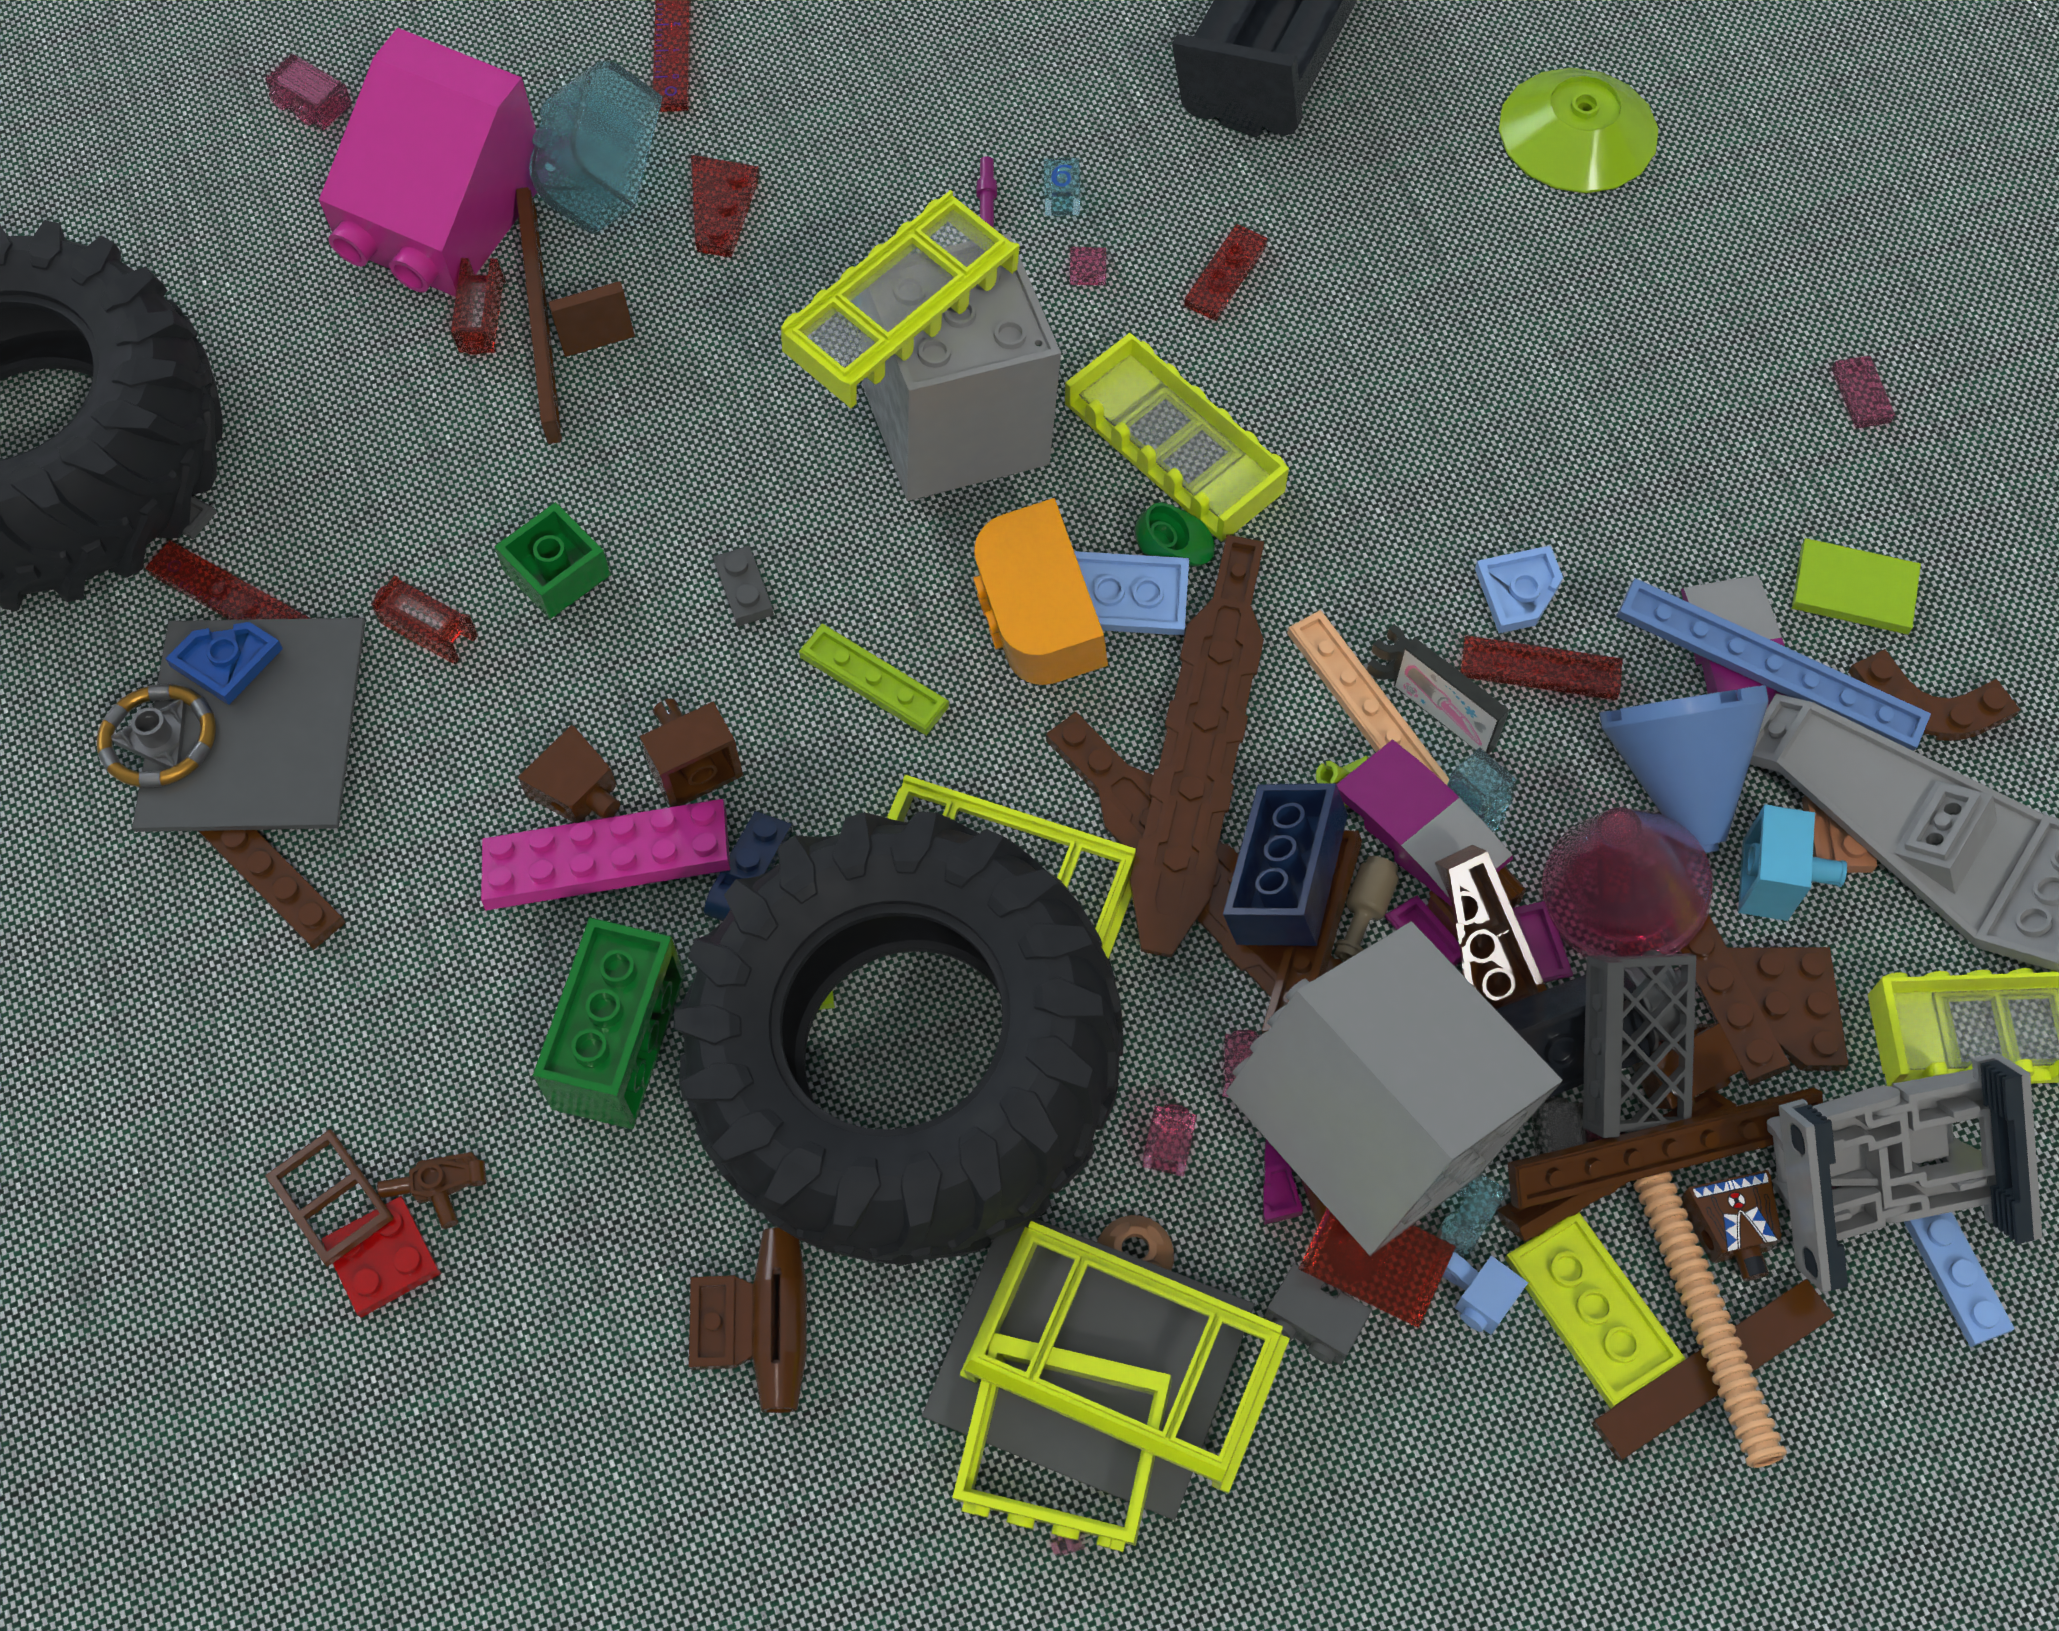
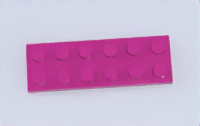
(604, 854)

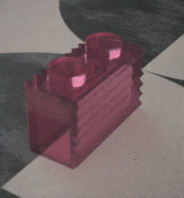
(307, 92)

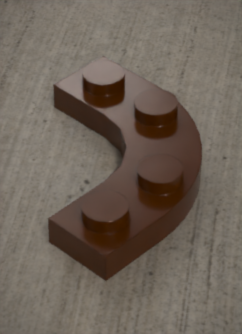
(1950, 717)

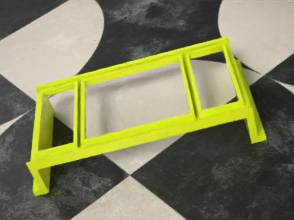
(1078, 841)
(1163, 1444)

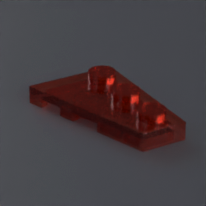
(720, 202)

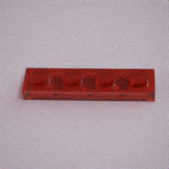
(1541, 667)

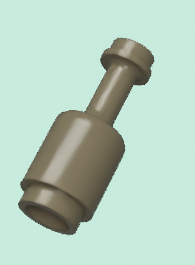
(1368, 901)

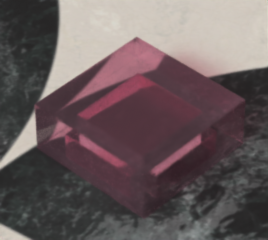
(1087, 265)

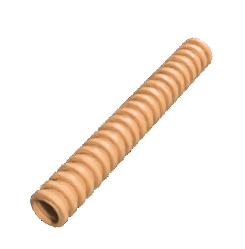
(1710, 1320)

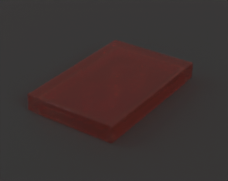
(1393, 1279)

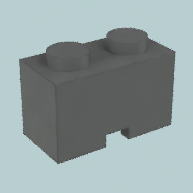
(1316, 1317)

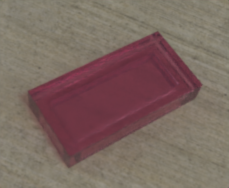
(1863, 392)

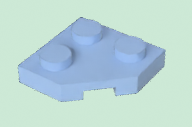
(1519, 586)

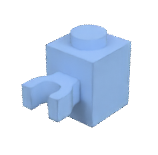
(1487, 1292)

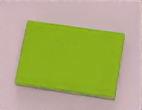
(1856, 586)

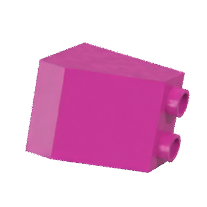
(429, 163)

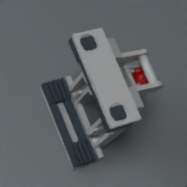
(1906, 1124)

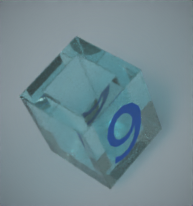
(1061, 186)

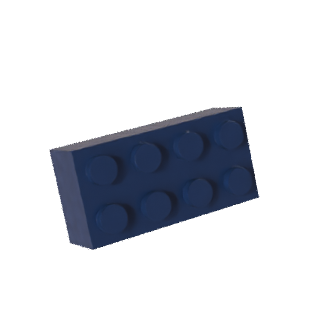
(1286, 865)

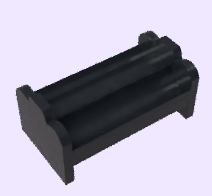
(1257, 60)

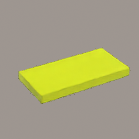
(1594, 1309)

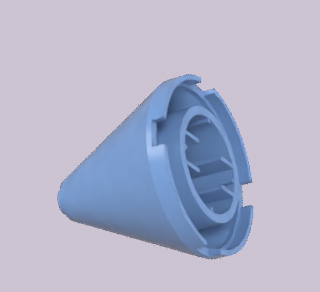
(1692, 755)

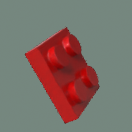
(384, 1263)

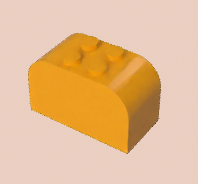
(1037, 596)

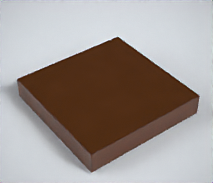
(592, 318)

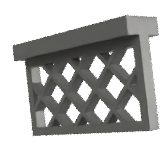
(1605, 1034)

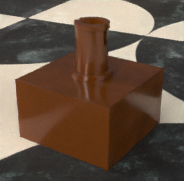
(690, 752)

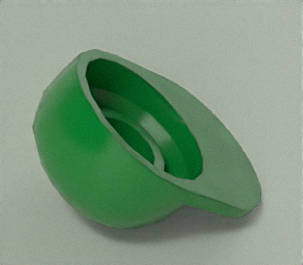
(1173, 533)

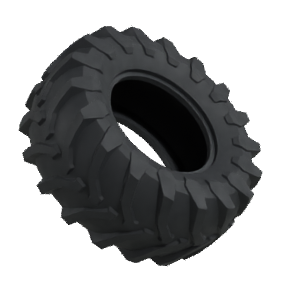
(135, 444)
(812, 924)

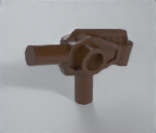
(437, 1179)

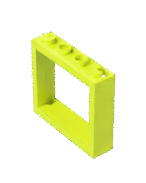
(1025, 1514)

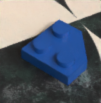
(224, 659)

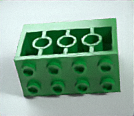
(610, 1023)

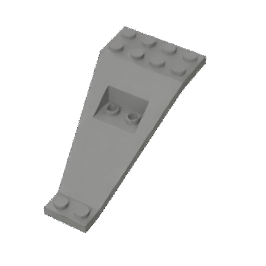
(1995, 857)

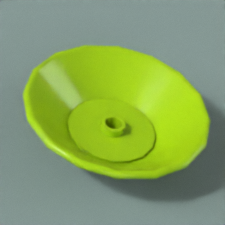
(1578, 130)

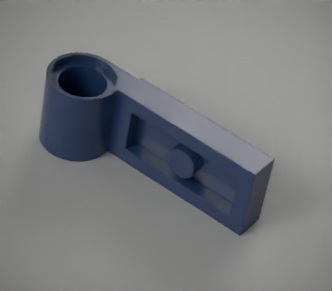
(751, 856)

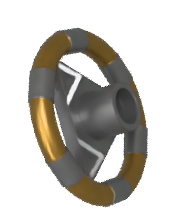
(156, 735)

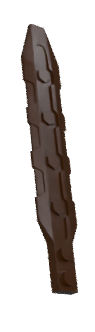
(1194, 777)
(1125, 808)

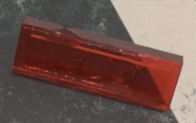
(1225, 272)

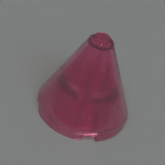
(1627, 884)

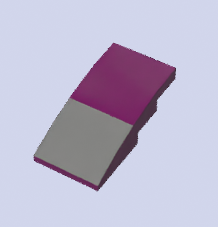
(1742, 603)
(1416, 815)

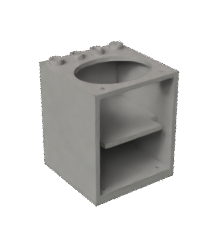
(974, 395)
(1389, 1085)

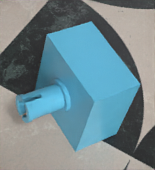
(1781, 863)

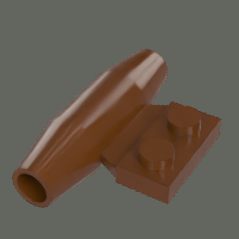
(756, 1321)

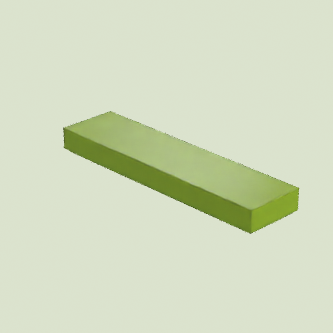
(874, 679)

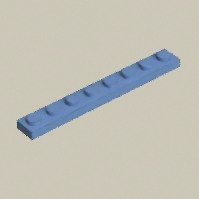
(1771, 663)

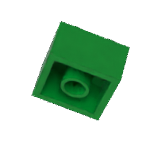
(552, 560)

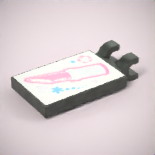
(1440, 690)

